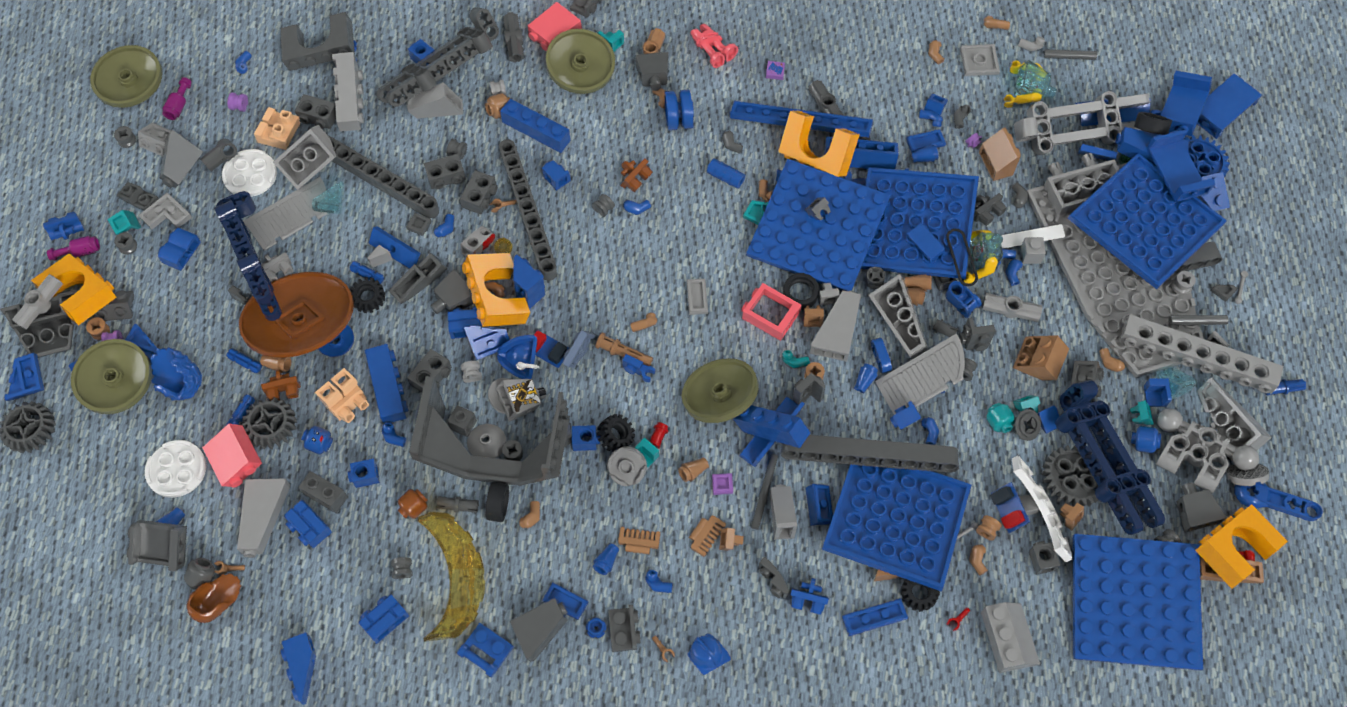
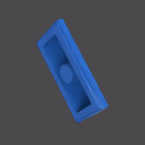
(819, 504)

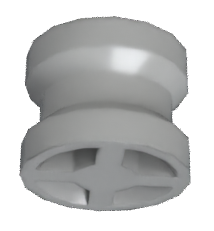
(497, 87)
(1183, 287)
(471, 371)

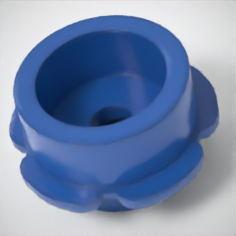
(593, 623)

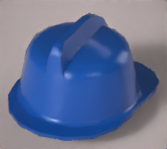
(707, 653)

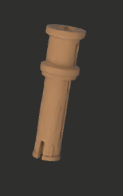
(615, 347)

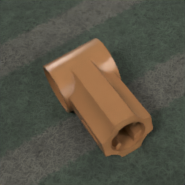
(654, 41)

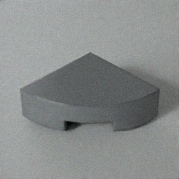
(1224, 291)
(234, 292)

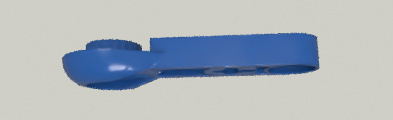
(1276, 500)

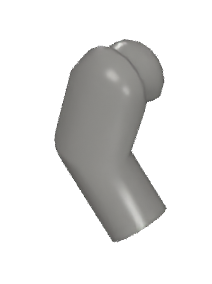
(1032, 46)

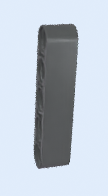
(1205, 256)

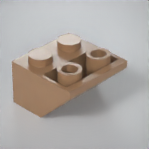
(1000, 155)
(1042, 357)

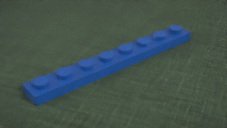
(779, 116)

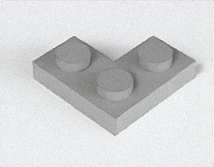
(165, 208)

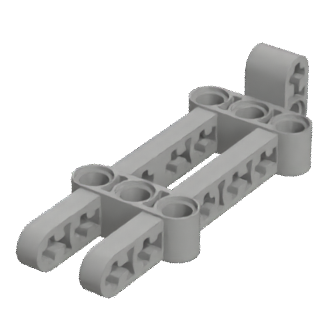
(1027, 128)

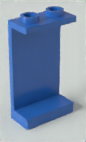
(1186, 100)
(1227, 104)
(1177, 167)

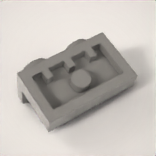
(153, 138)

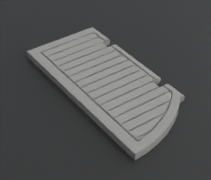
(286, 215)
(924, 375)

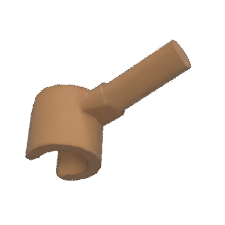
(499, 204)
(225, 568)
(662, 648)

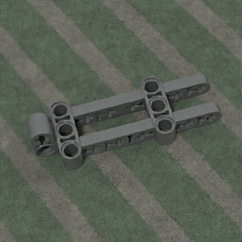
(419, 76)

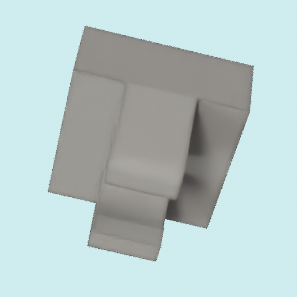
(828, 294)

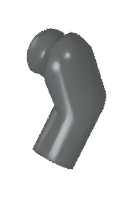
(960, 114)

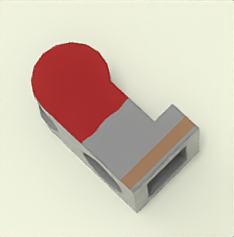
(477, 241)

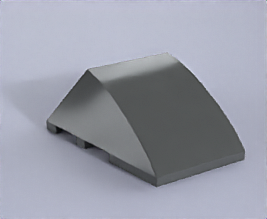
(49, 331)

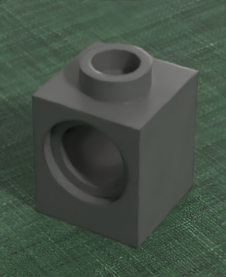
(462, 421)
(1043, 566)

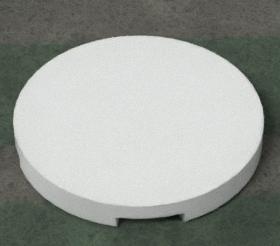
(249, 172)
(175, 468)

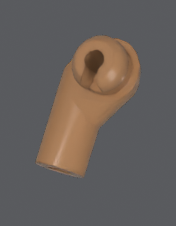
(992, 23)
(1110, 362)

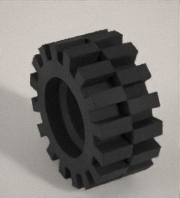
(373, 303)
(621, 426)
(915, 603)

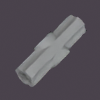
(37, 301)
(1022, 309)

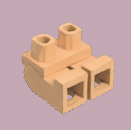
(277, 128)
(343, 396)

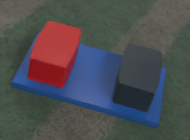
(550, 349)
(1010, 507)

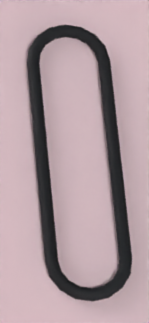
(954, 260)

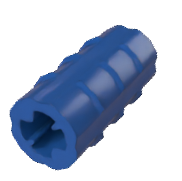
(725, 173)

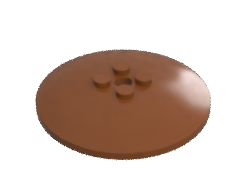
(314, 297)

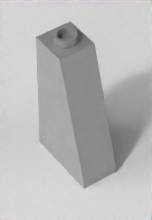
(837, 330)
(259, 513)

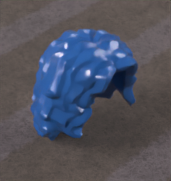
(175, 374)

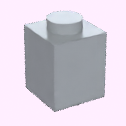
(1032, 250)

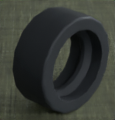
(1153, 123)
(806, 279)
(497, 502)

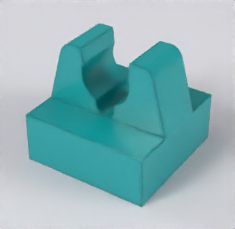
(1027, 402)
(1144, 410)

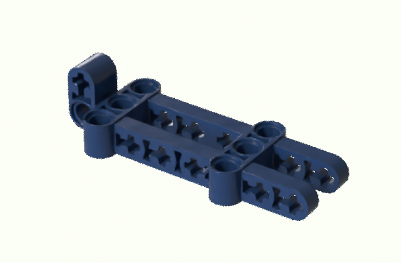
(230, 213)
(1111, 489)

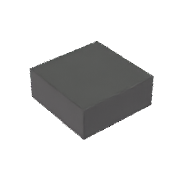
(418, 224)

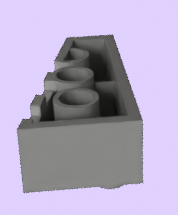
(348, 92)
(899, 313)

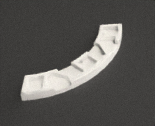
(1060, 544)

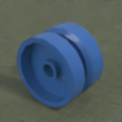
(679, 109)

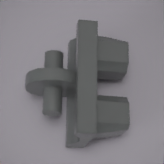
(985, 205)

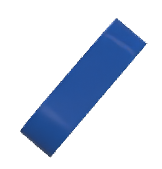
(881, 355)

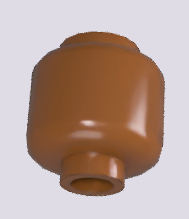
(412, 503)

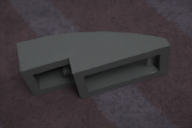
(417, 278)

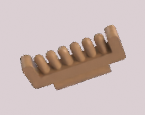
(701, 531)
(637, 544)

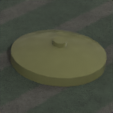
(580, 61)
(126, 76)
(111, 376)
(720, 390)

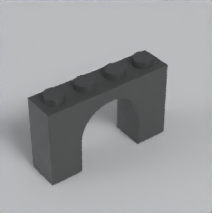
(339, 41)

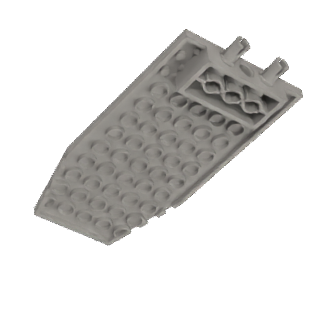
(1099, 279)

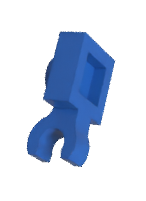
(636, 366)

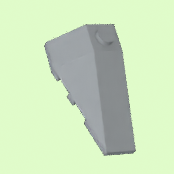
(1230, 417)

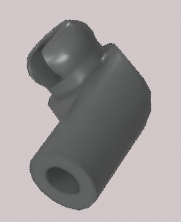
(729, 142)
(1021, 195)

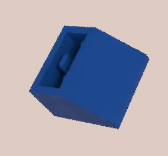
(527, 281)

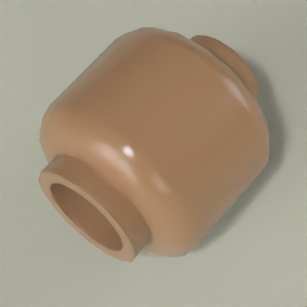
(495, 104)

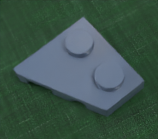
(579, 348)

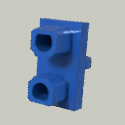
(63, 226)
(799, 596)

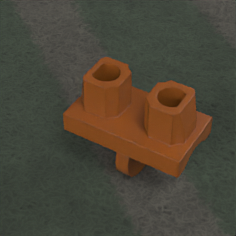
(631, 180)
(281, 383)

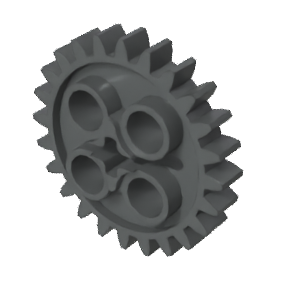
(1059, 478)

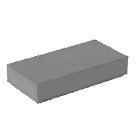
(697, 296)

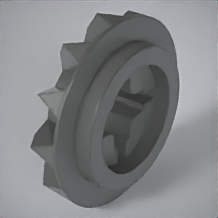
(1033, 421)

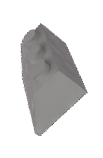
(306, 157)
(1009, 636)

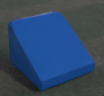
(936, 104)
(1048, 419)

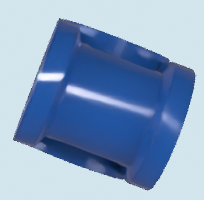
(963, 299)

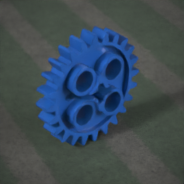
(1207, 156)

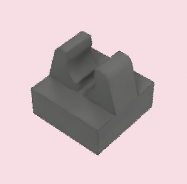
(816, 206)

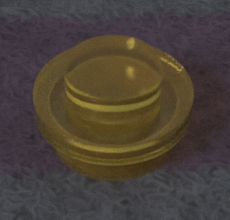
(503, 246)

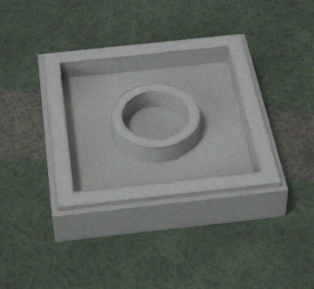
(979, 60)

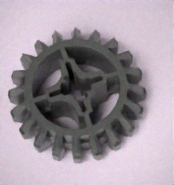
(284, 418)
(32, 430)

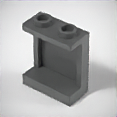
(157, 544)

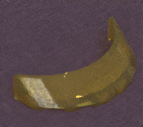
(465, 573)

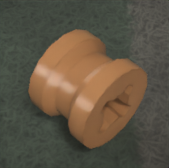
(92, 329)
(814, 366)
(988, 527)

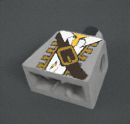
(519, 397)

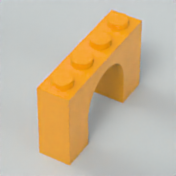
(795, 145)
(91, 296)
(490, 308)
(1220, 550)

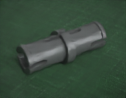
(457, 504)

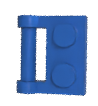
(490, 644)

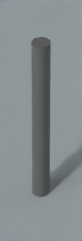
(764, 492)

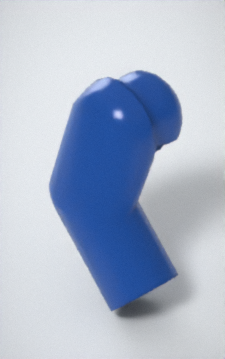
(241, 62)
(931, 115)
(636, 208)
(445, 228)
(1011, 270)

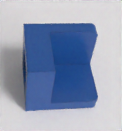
(1157, 392)

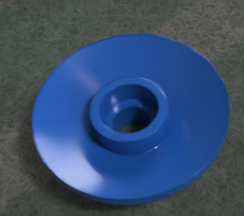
(344, 345)

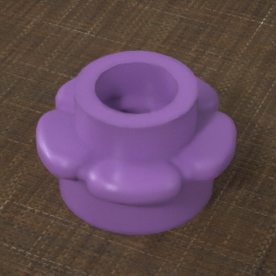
(974, 140)

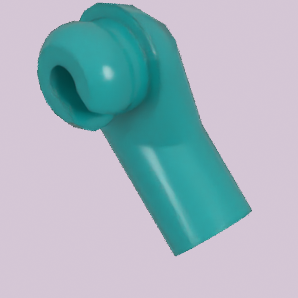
(794, 362)

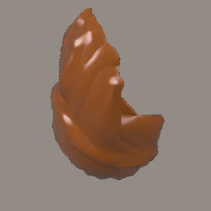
(213, 598)

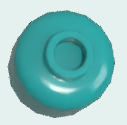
(1001, 418)

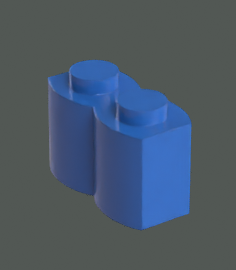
(178, 248)

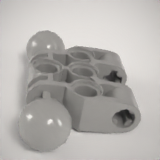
(1171, 420)

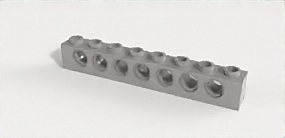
(1269, 372)

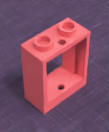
(765, 325)

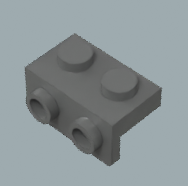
(118, 308)
(976, 337)
(810, 386)

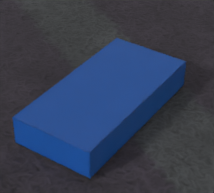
(922, 140)
(1098, 153)
(926, 242)
(574, 604)

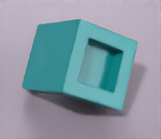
(615, 40)
(123, 221)
(649, 451)

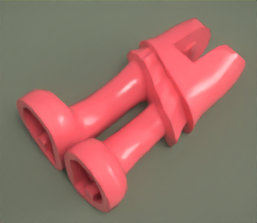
(709, 38)

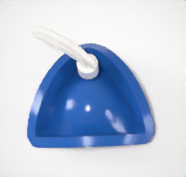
(519, 356)

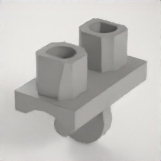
(276, 264)

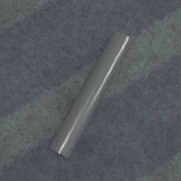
(1070, 54)
(1198, 319)

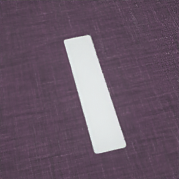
(1047, 233)

